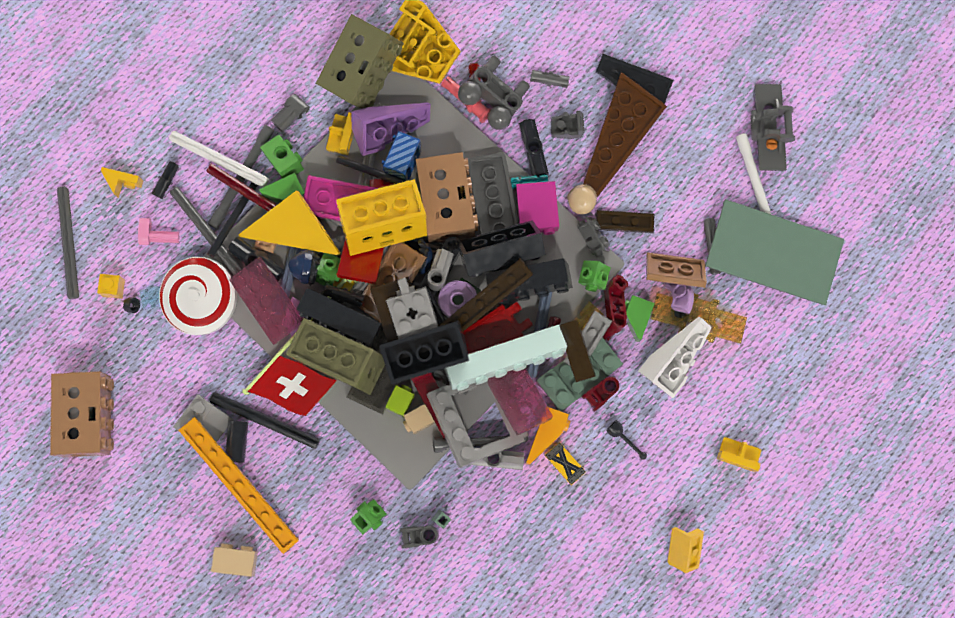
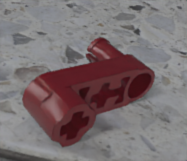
(615, 295)

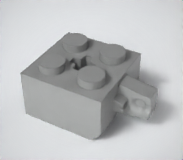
(409, 298)

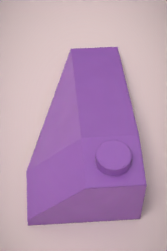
(377, 125)

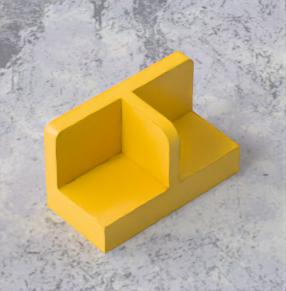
(340, 135)
(739, 454)
(685, 549)

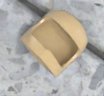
(582, 199)

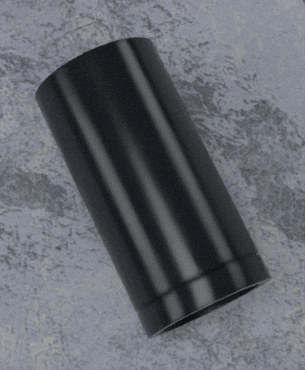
(237, 440)

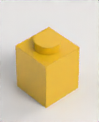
(111, 286)

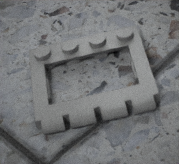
(456, 433)

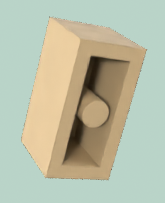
(234, 561)

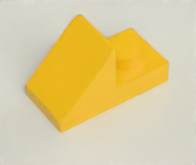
(117, 178)

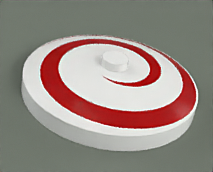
(197, 296)

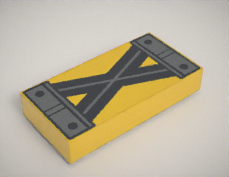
(565, 463)

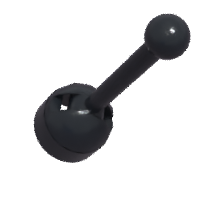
(616, 430)

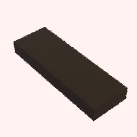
(625, 221)
(577, 351)

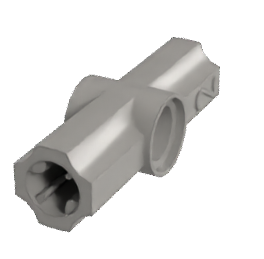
(507, 460)

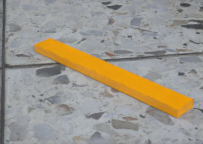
(238, 485)

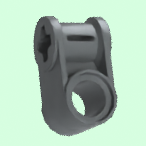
(417, 536)

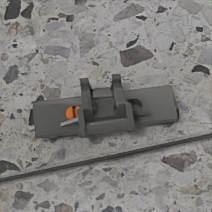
(764, 128)

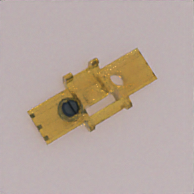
(732, 324)

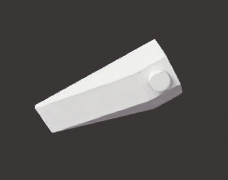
(672, 360)

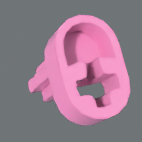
(146, 236)

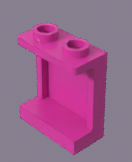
(538, 204)

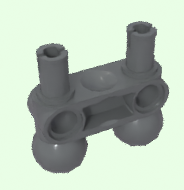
(494, 92)

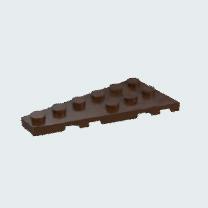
(625, 125)

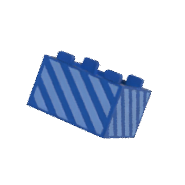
(402, 156)

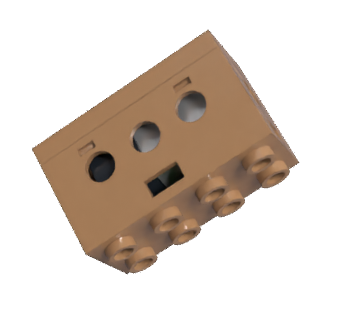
(447, 197)
(81, 414)

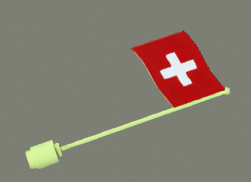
(291, 382)

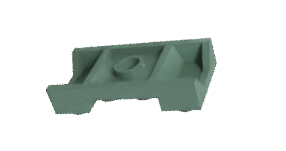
(560, 382)

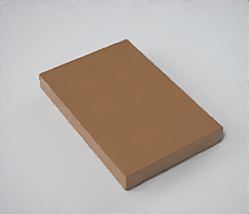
(675, 270)

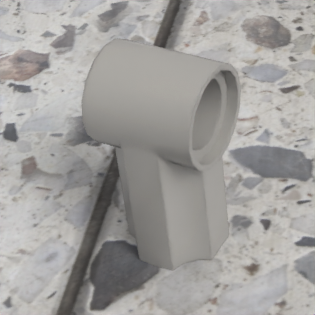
(440, 268)

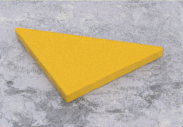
(292, 225)

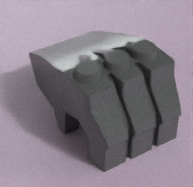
(568, 126)

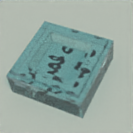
(150, 298)

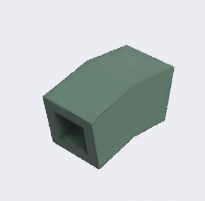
(438, 515)

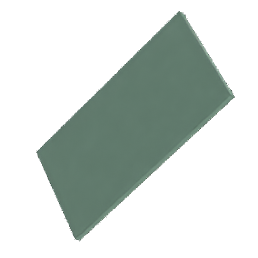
(774, 252)

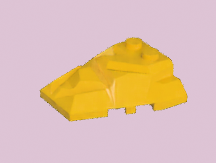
(427, 47)

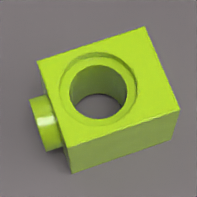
(400, 400)

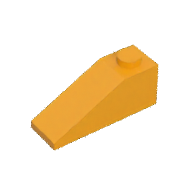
(548, 433)

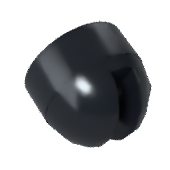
(126, 306)

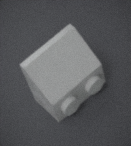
(208, 415)

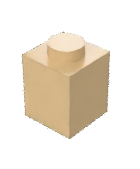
(418, 420)

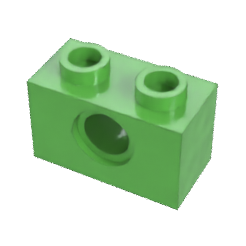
(276, 150)

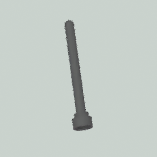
(441, 444)

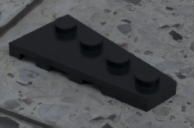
(654, 83)

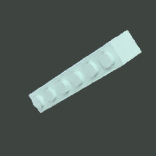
(507, 357)

